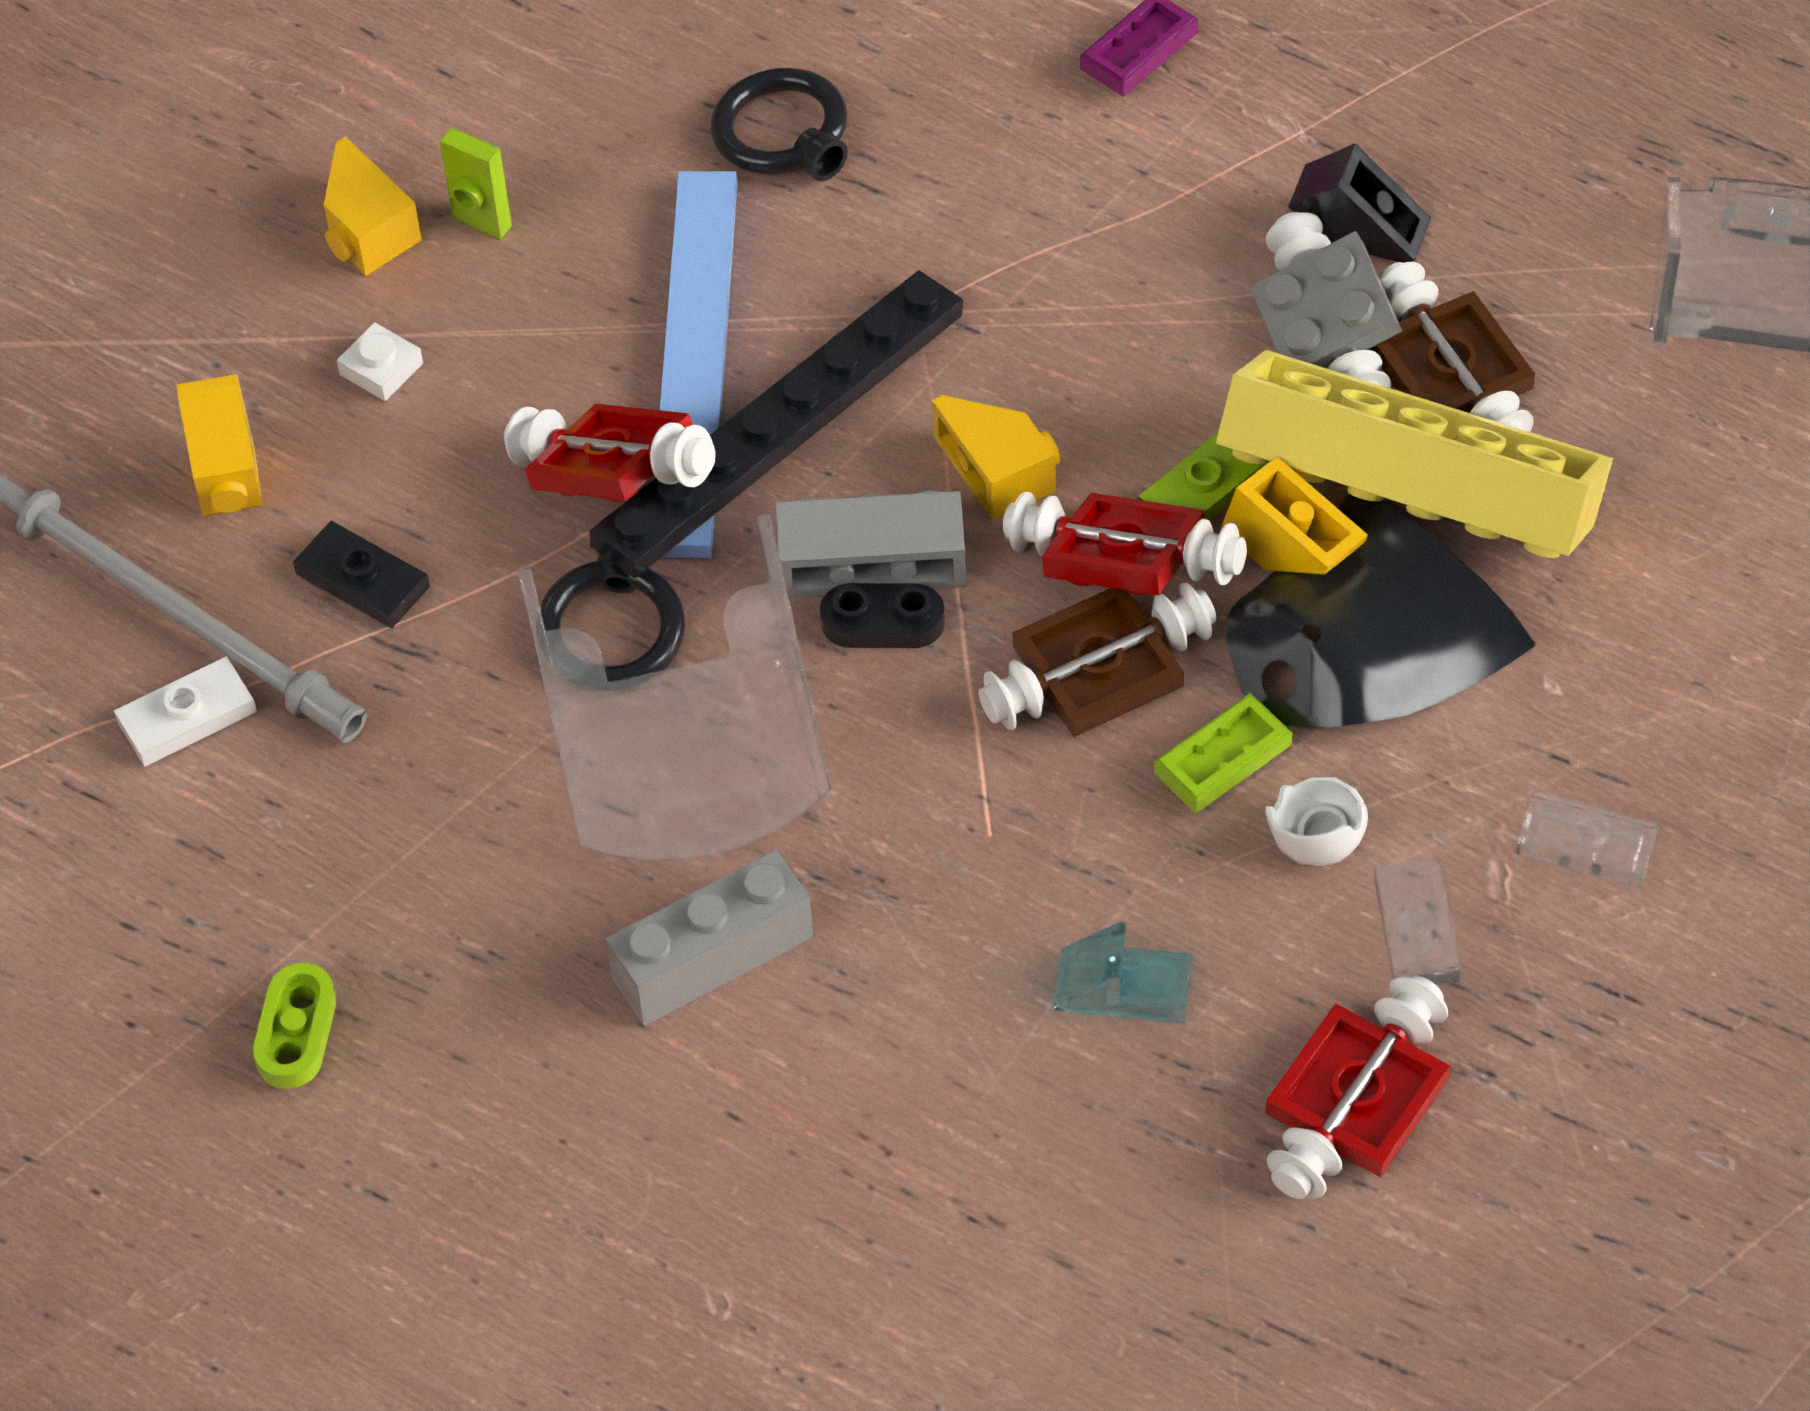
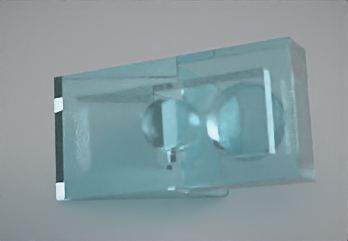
(1112, 980)

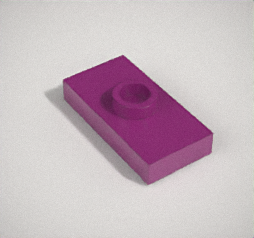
(1138, 44)

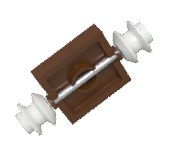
(1452, 351)
(1098, 658)

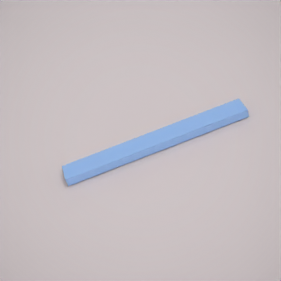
(699, 313)

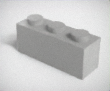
(871, 541)
(710, 937)

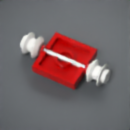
(608, 450)
(1123, 542)
(1358, 1088)

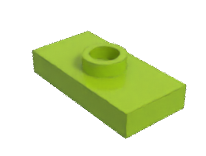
(475, 183)
(1202, 479)
(1222, 753)

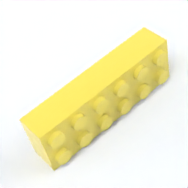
(1414, 453)

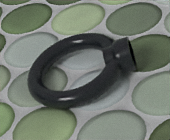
(815, 150)
(618, 581)

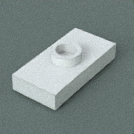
(185, 711)

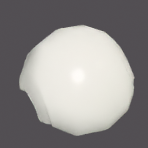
(1317, 821)

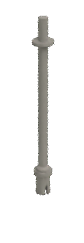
(305, 693)

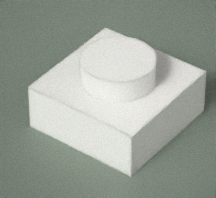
(379, 361)

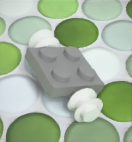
(1325, 299)

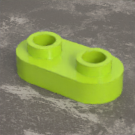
(292, 1030)

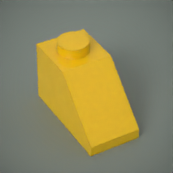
(366, 211)
(219, 445)
(995, 451)
(1290, 523)

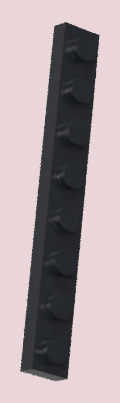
(780, 422)

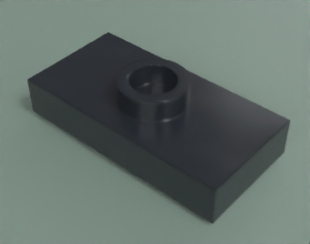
(361, 574)

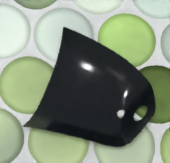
(1395, 625)

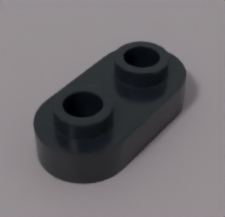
(882, 615)

